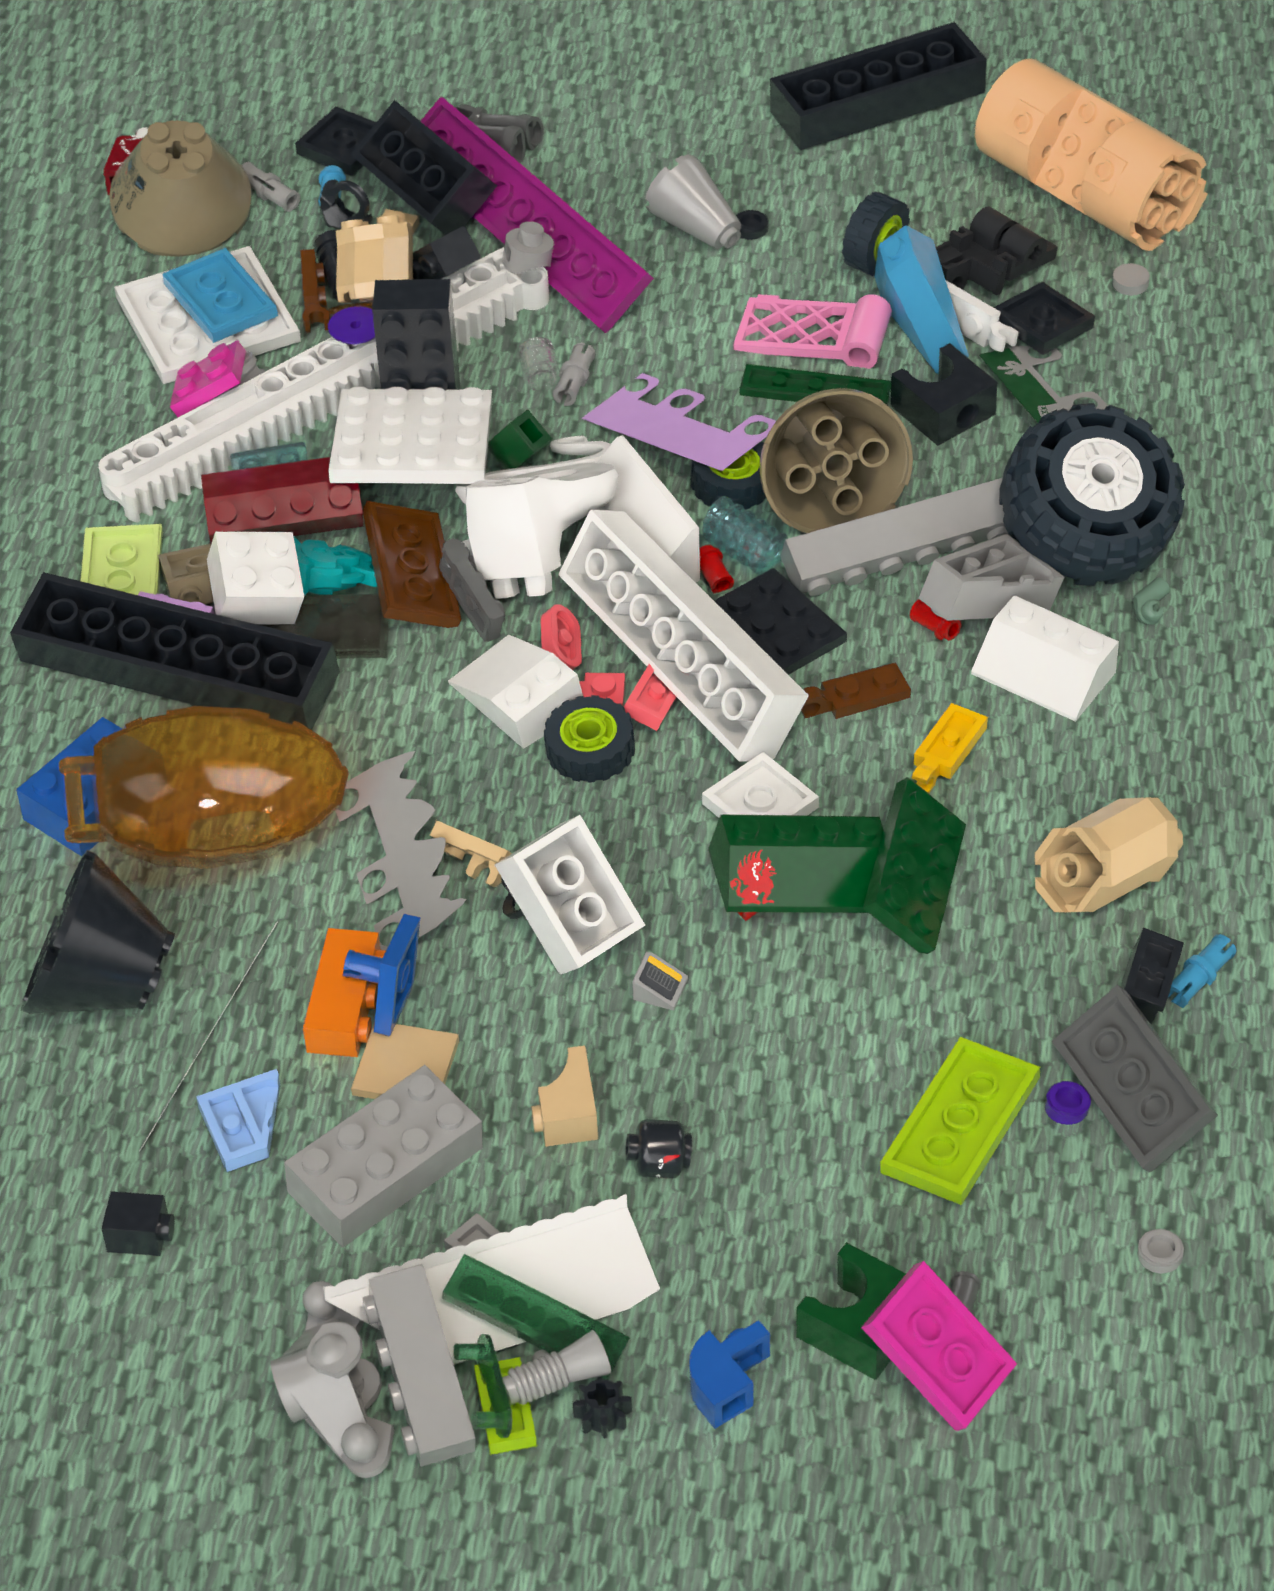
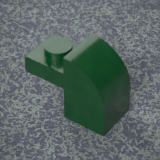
(519, 441)

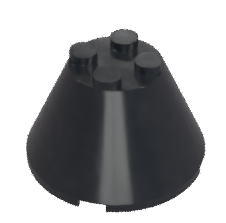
(99, 949)

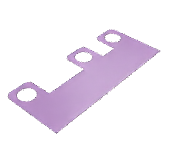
(671, 430)

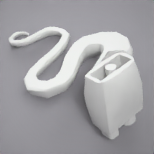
(522, 511)

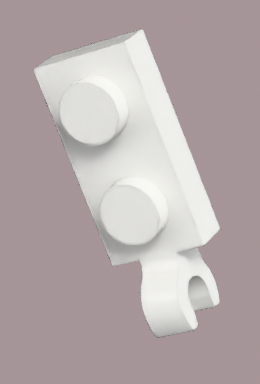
(980, 321)

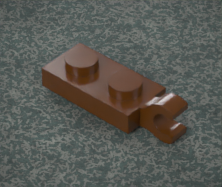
(313, 294)
(857, 692)

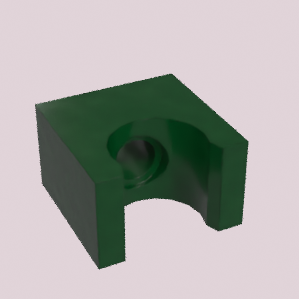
(839, 1329)

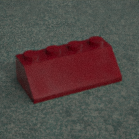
(280, 499)

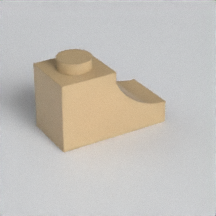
(567, 1104)

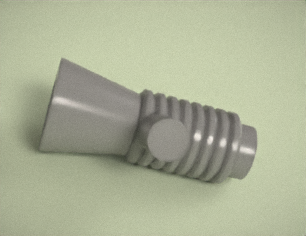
(553, 1371)

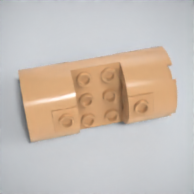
(1090, 153)

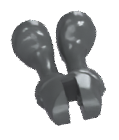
(508, 131)

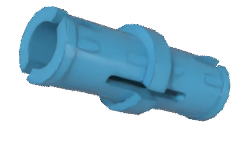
(1201, 969)

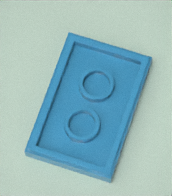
(219, 295)

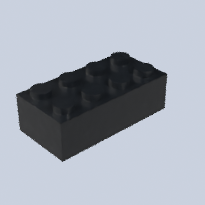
(423, 169)
(415, 334)

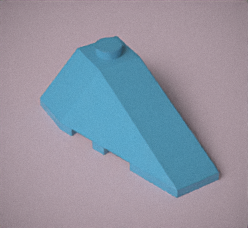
(916, 289)

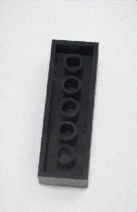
(877, 85)

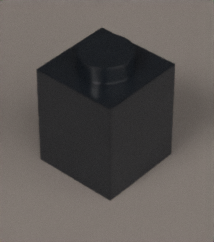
(137, 1223)

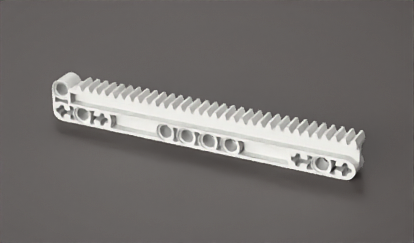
(294, 395)

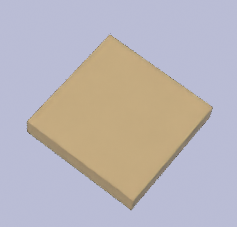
(397, 1056)

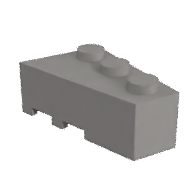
(984, 579)

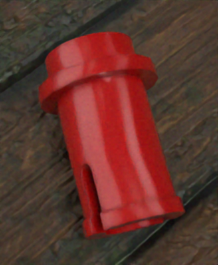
(714, 569)
(940, 626)

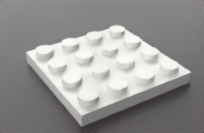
(175, 338)
(411, 436)

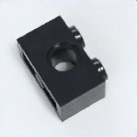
(445, 255)

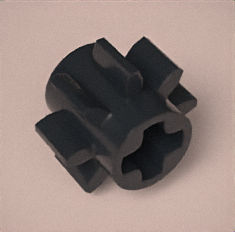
(600, 1417)

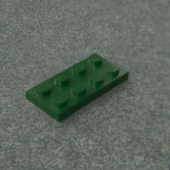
(915, 866)

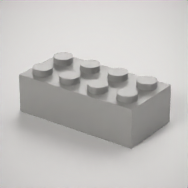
(383, 1155)

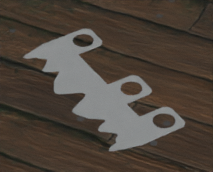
(408, 861)

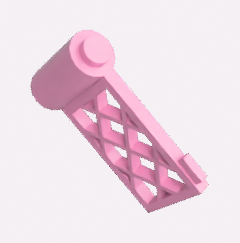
(856, 335)

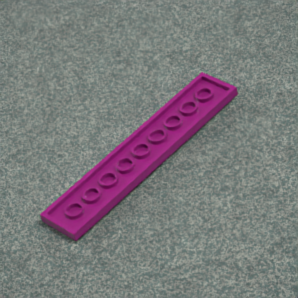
(583, 262)

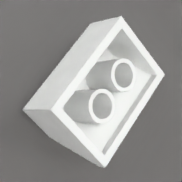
(1046, 658)

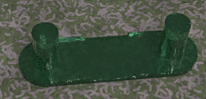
(500, 1411)

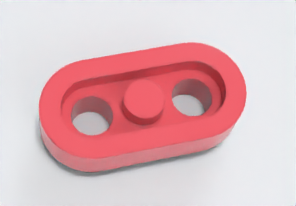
(562, 635)

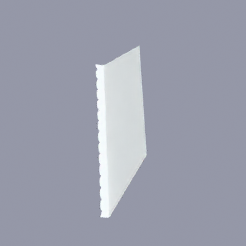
(577, 1258)

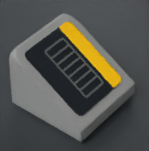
(658, 982)

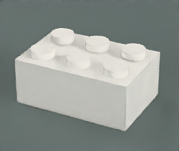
(570, 895)

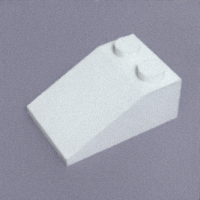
(517, 687)

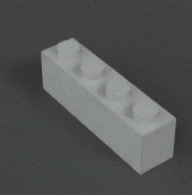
(420, 1366)

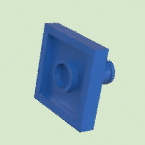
(392, 973)

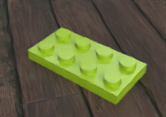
(960, 1120)

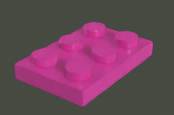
(939, 1346)

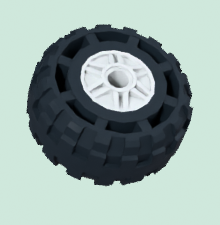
(1092, 493)

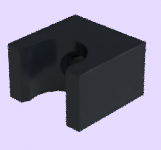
(946, 407)

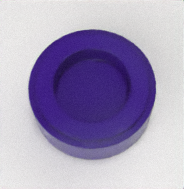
(1067, 1103)

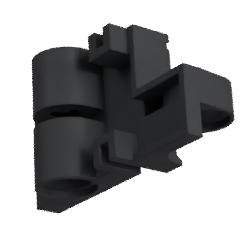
(992, 251)

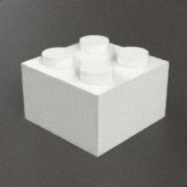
(255, 577)

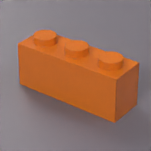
(340, 1005)

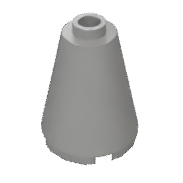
(693, 203)

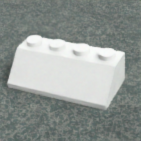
(653, 507)

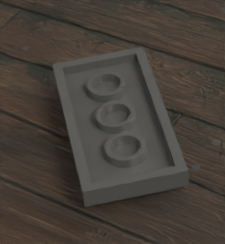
(1134, 1078)

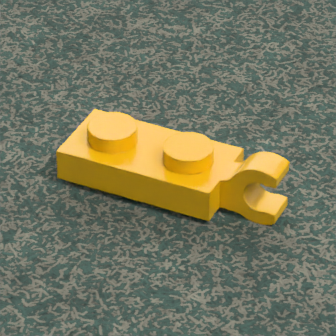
(947, 745)

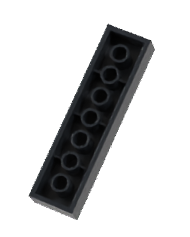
(173, 650)

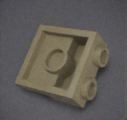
(187, 574)

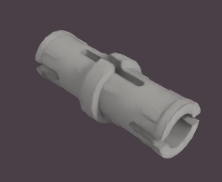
(282, 194)
(574, 374)

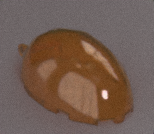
(205, 787)

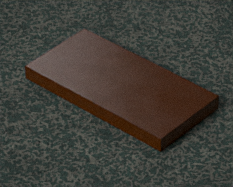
(406, 565)

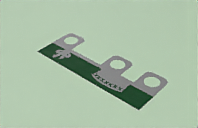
(1017, 373)

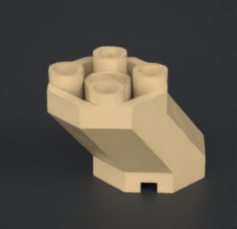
(372, 254)
(1107, 854)

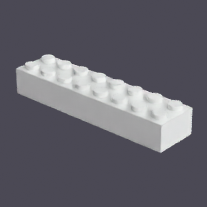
(676, 624)

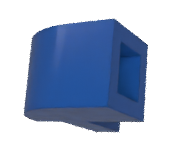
(718, 1371)

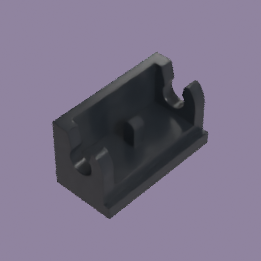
(1151, 971)

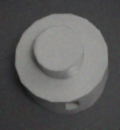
(527, 248)

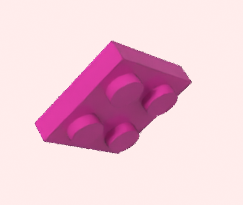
(208, 378)

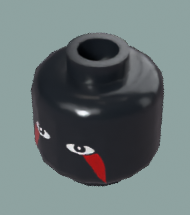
(659, 1148)

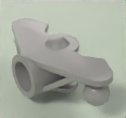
(333, 1387)

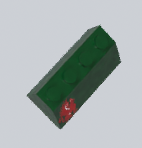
(794, 862)

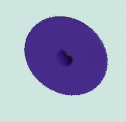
(352, 325)

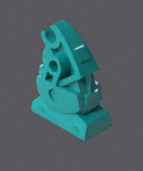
(332, 568)

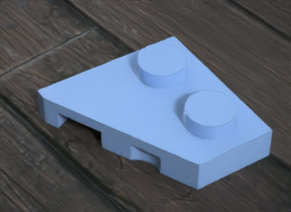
(242, 1118)

